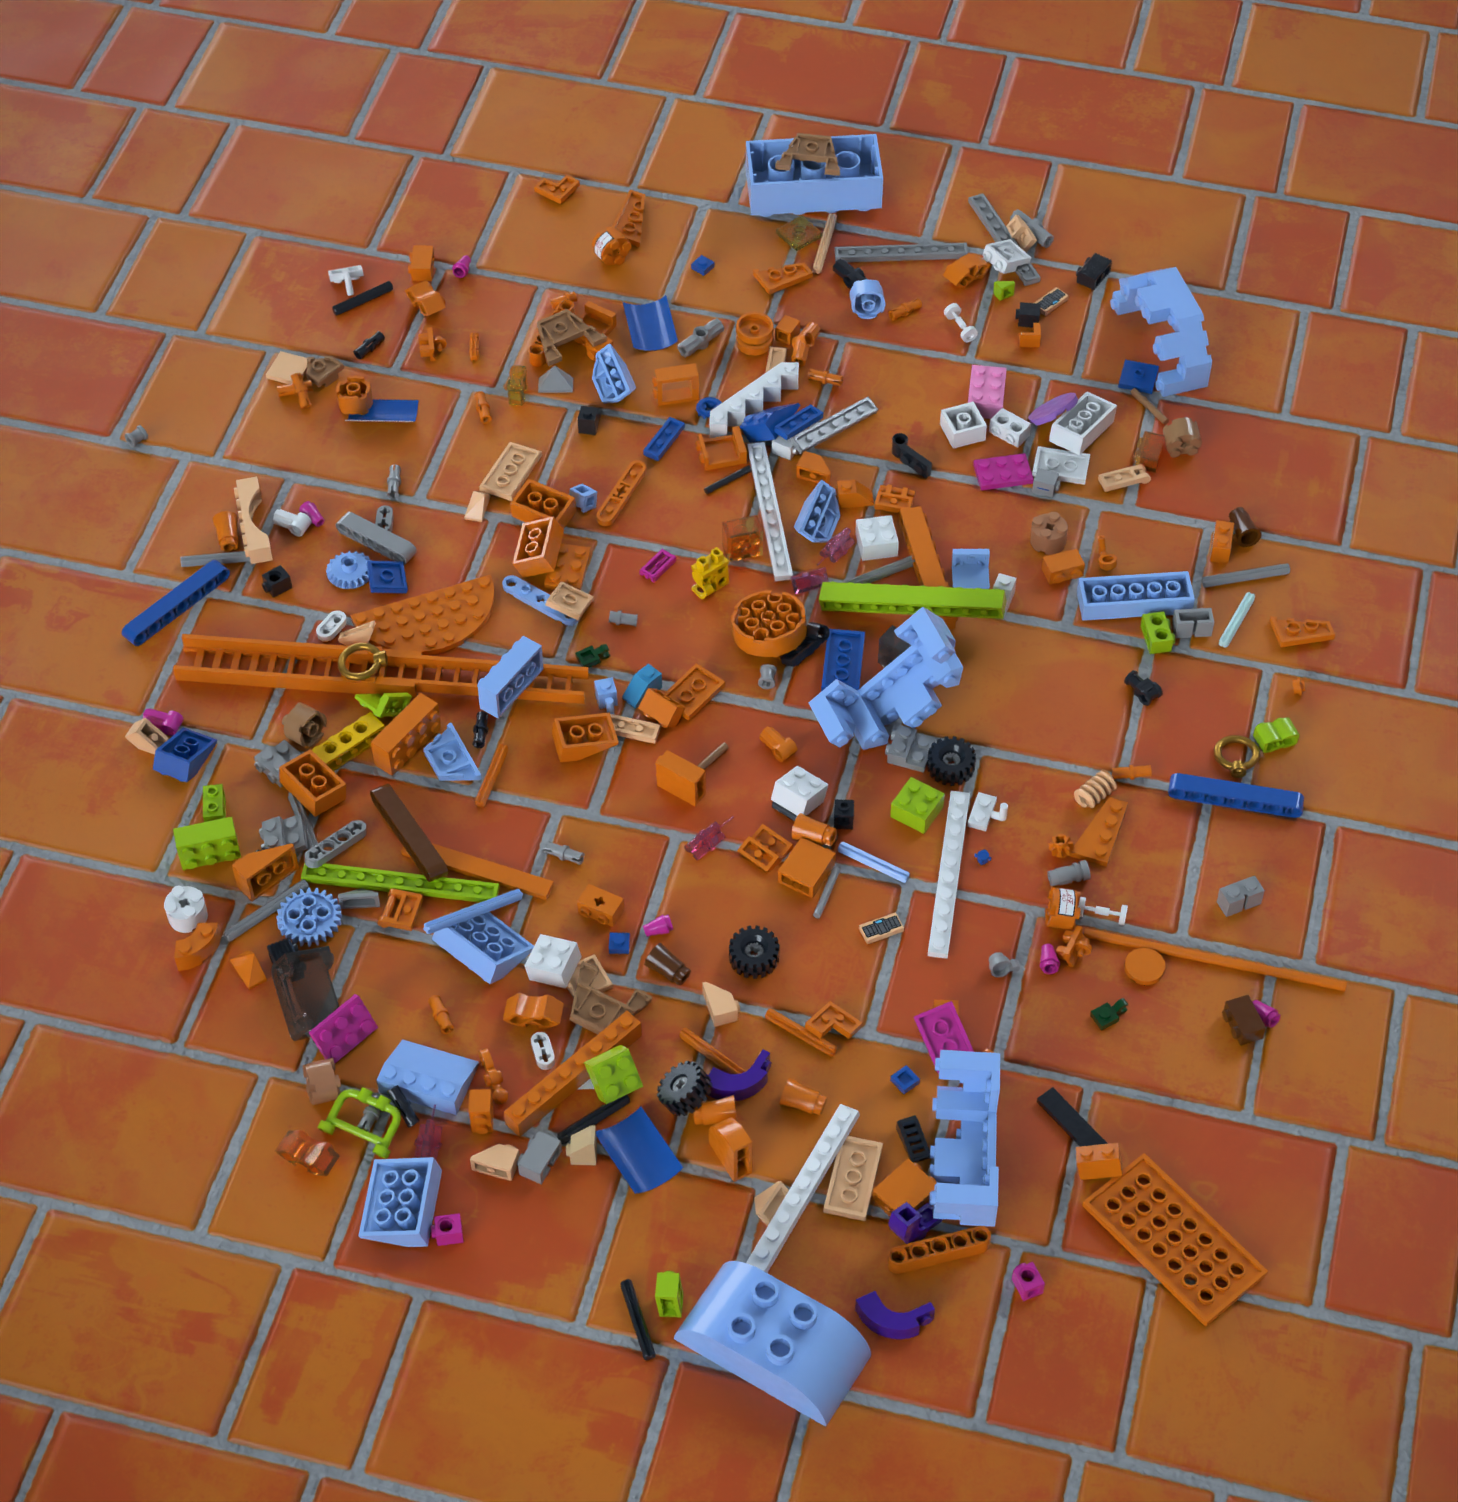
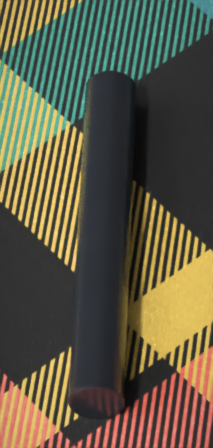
(727, 479)

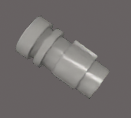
(1069, 873)

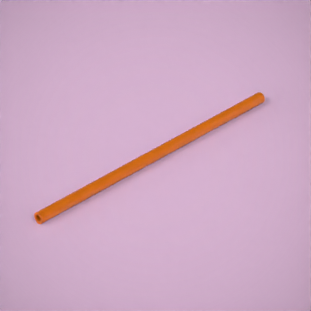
(1216, 959)

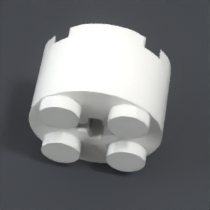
(185, 908)

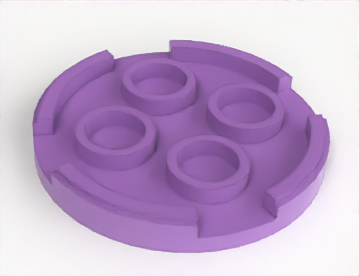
(1053, 408)

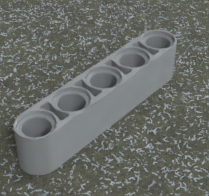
(376, 537)

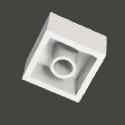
(963, 425)
(876, 538)
(799, 791)
(553, 961)

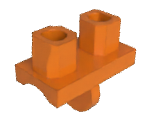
(434, 343)
(1077, 946)

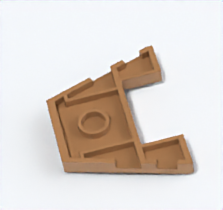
(810, 148)
(562, 329)
(597, 1010)

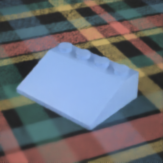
(484, 946)
(428, 1076)
(401, 1201)

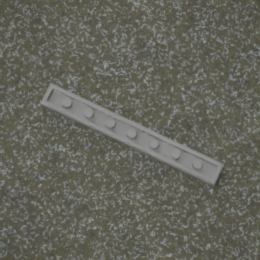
(1000, 233)
(901, 252)

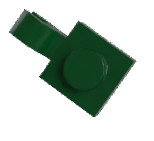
(590, 657)
(1108, 1015)

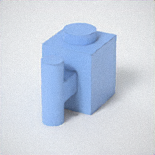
(606, 694)

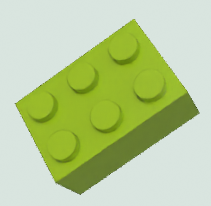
(207, 843)

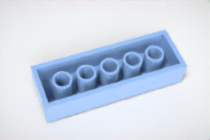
(1134, 595)

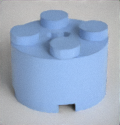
(867, 298)

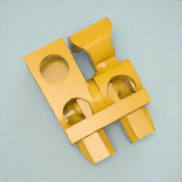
(709, 571)

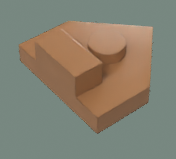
(323, 370)

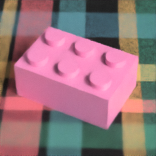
(987, 389)

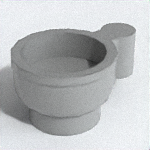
(1001, 965)

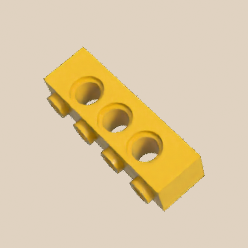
(349, 742)

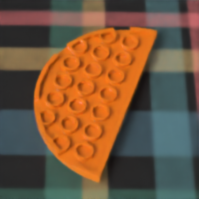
(433, 619)

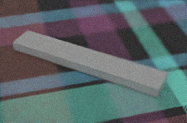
(834, 425)

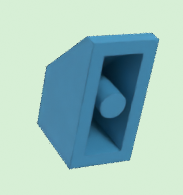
(645, 678)

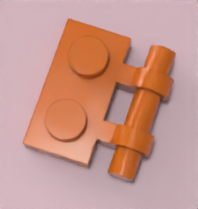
(894, 498)

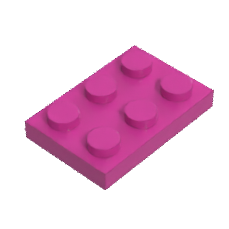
(1003, 471)
(343, 1029)
(942, 1030)

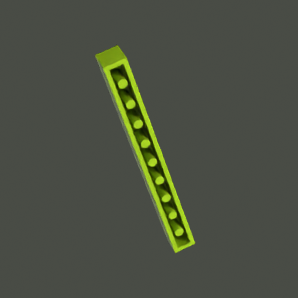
(909, 599)

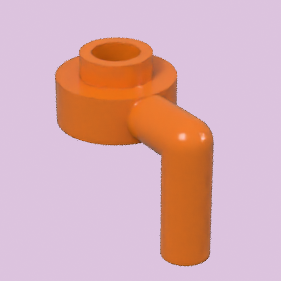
(1106, 561)

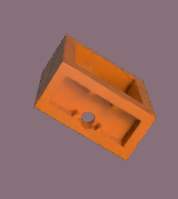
(676, 374)

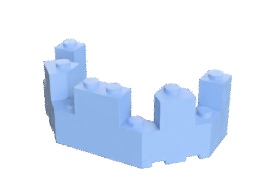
(1165, 297)
(898, 690)
(967, 1164)

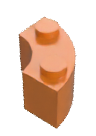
(966, 270)
(425, 298)
(198, 946)
(532, 1010)

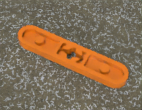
(613, 505)

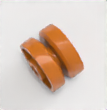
(754, 333)

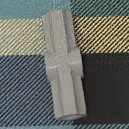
(1043, 237)
(700, 337)

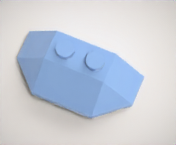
(611, 376)
(819, 514)

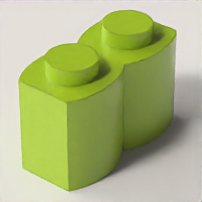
(1276, 734)

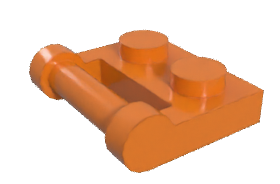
(406, 911)

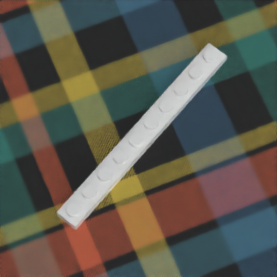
(769, 511)
(948, 875)
(803, 1188)

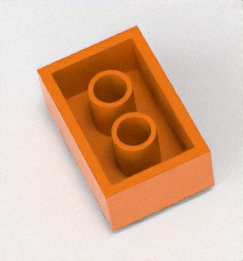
(540, 502)
(538, 547)
(312, 783)

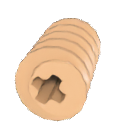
(1095, 789)

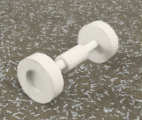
(953, 311)
(1103, 911)

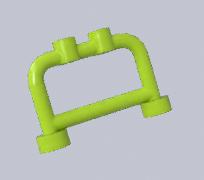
(365, 1096)

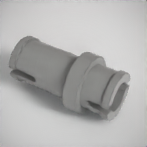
(623, 618)

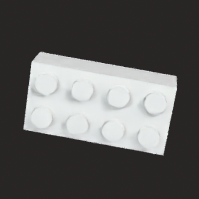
(1083, 423)

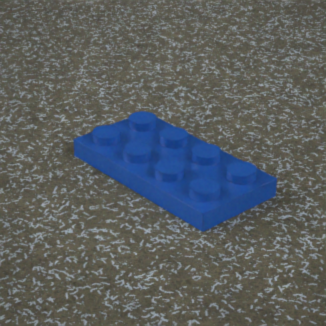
(843, 658)

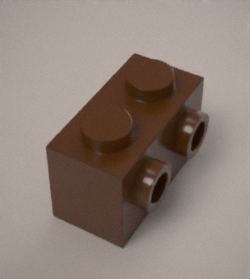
(1243, 1020)

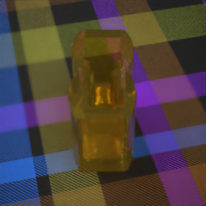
(517, 385)

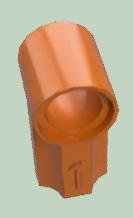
(780, 747)

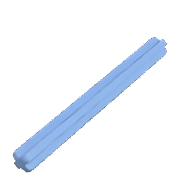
(472, 911)

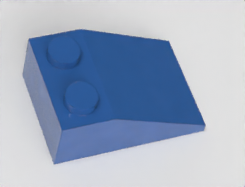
(761, 425)
(183, 754)

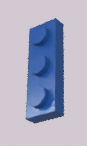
(798, 422)
(664, 439)

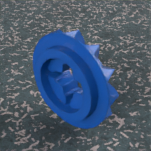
(705, 403)

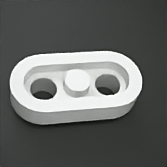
(329, 628)

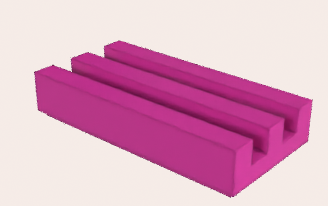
(660, 566)

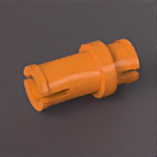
(567, 296)

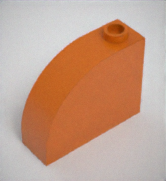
(732, 1148)

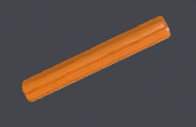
(491, 775)
(800, 1032)
(710, 1052)

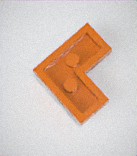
(557, 192)
(833, 1017)

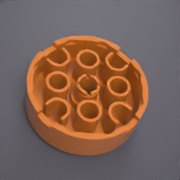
(769, 623)

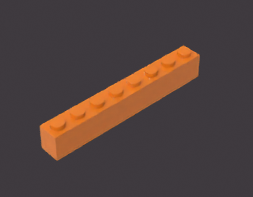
(922, 549)
(569, 1075)

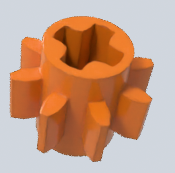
(1061, 846)

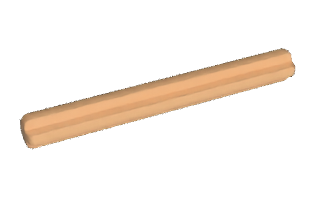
(824, 243)

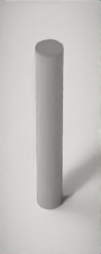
(826, 892)

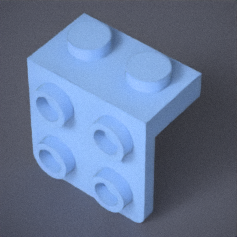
(970, 568)

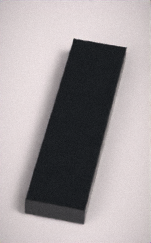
(1069, 1119)

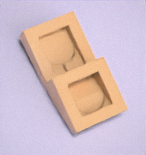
(1019, 230)

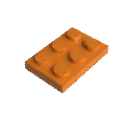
(570, 566)
(695, 690)

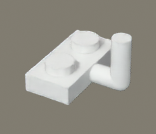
(347, 274)
(983, 812)

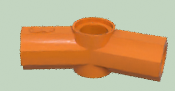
(803, 342)

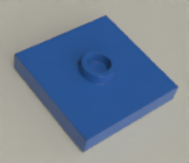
(1138, 376)
(387, 577)

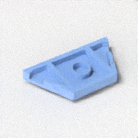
(450, 757)

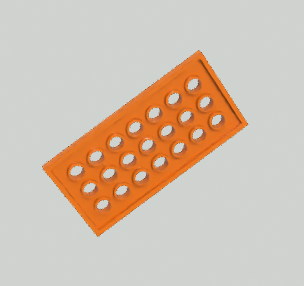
(1157, 1264)

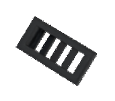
(911, 1126)

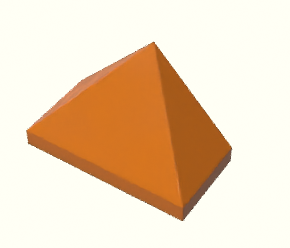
(248, 969)

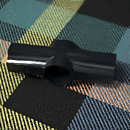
(848, 273)

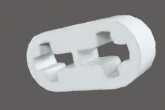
(546, 1049)

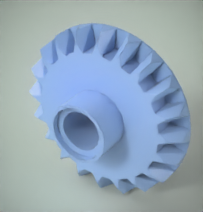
(348, 570)

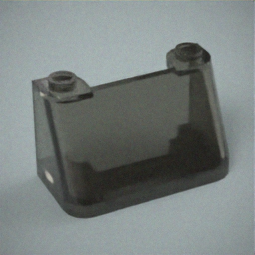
(305, 989)

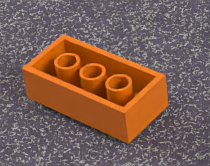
(406, 734)

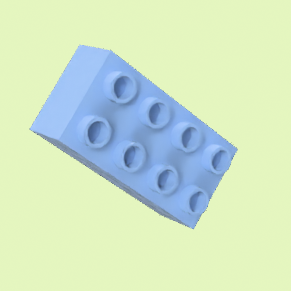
(806, 184)

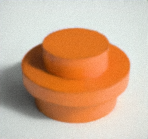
(1299, 686)

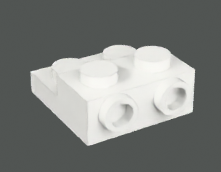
(1005, 256)

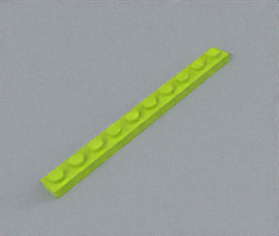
(385, 880)

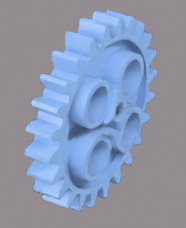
(309, 917)

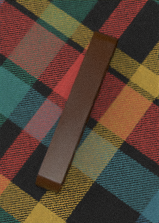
(409, 832)

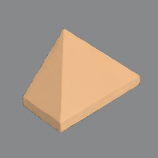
(477, 506)
(359, 634)
(769, 1201)

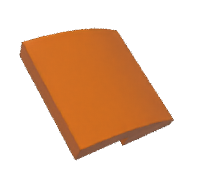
(765, 848)

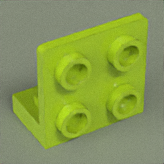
(387, 705)

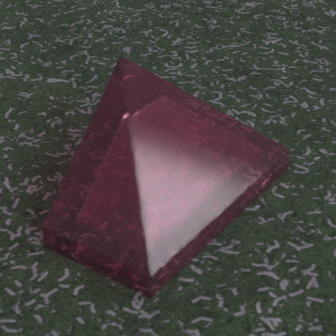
(809, 580)

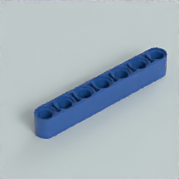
(175, 602)
(1236, 795)

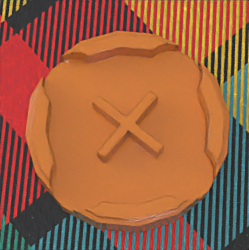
(1144, 966)

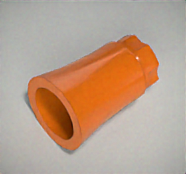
(226, 529)
(813, 831)
(802, 1098)
(715, 1111)

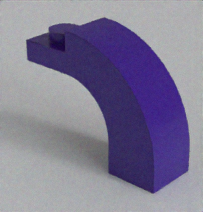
(743, 1084)
(912, 1224)
(891, 1323)

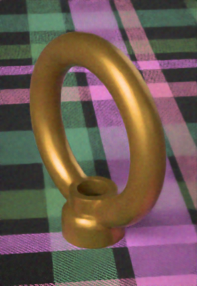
(379, 657)
(1237, 768)

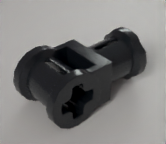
(1144, 689)

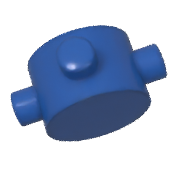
(983, 857)

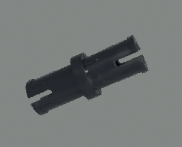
(362, 350)
(480, 729)
(403, 1106)

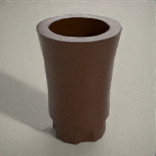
(1244, 528)
(666, 964)

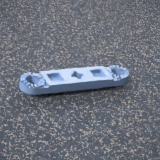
(530, 594)

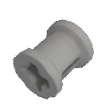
(136, 436)
(767, 676)

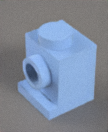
(584, 497)

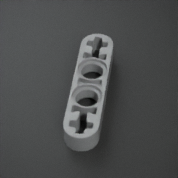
(353, 832)

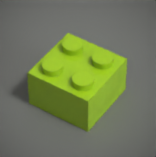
(917, 805)
(613, 1074)

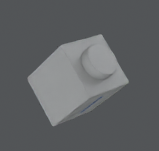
(1046, 482)

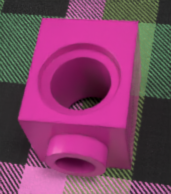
(453, 1236)
(1027, 1289)

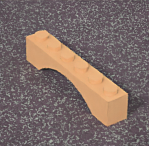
(257, 542)

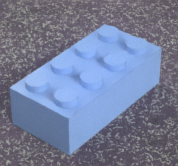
(510, 676)

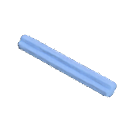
(874, 862)

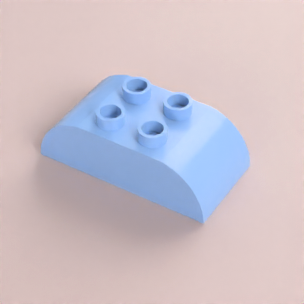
(776, 1339)

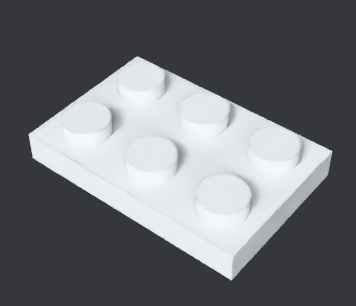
(1069, 465)

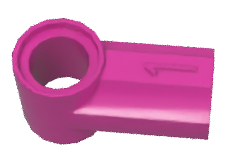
(166, 722)

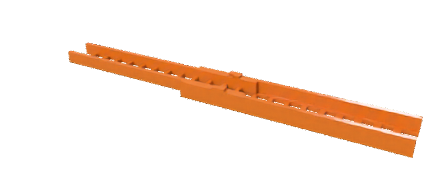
(373, 685)

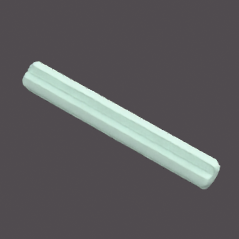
(1237, 619)

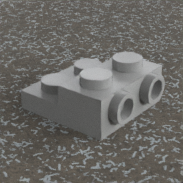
(908, 748)
(271, 759)
(281, 832)

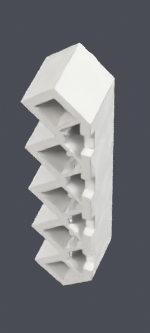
(751, 398)

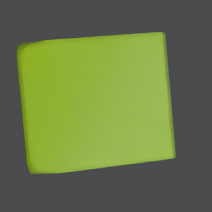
(1003, 289)

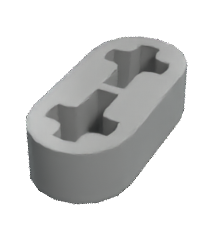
(388, 520)

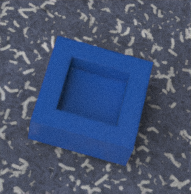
(702, 265)
(619, 943)
(905, 1079)

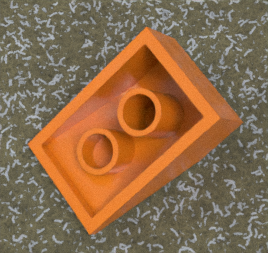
(583, 735)
(264, 869)

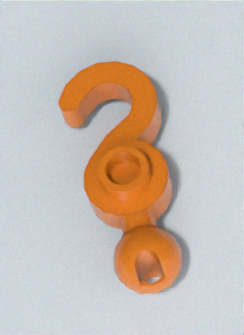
(493, 1077)

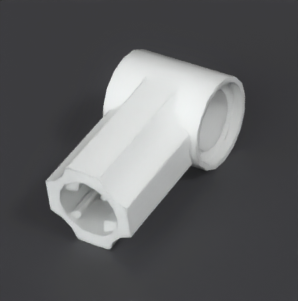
(295, 523)

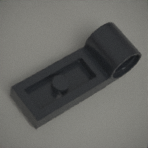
(909, 456)
(815, 636)

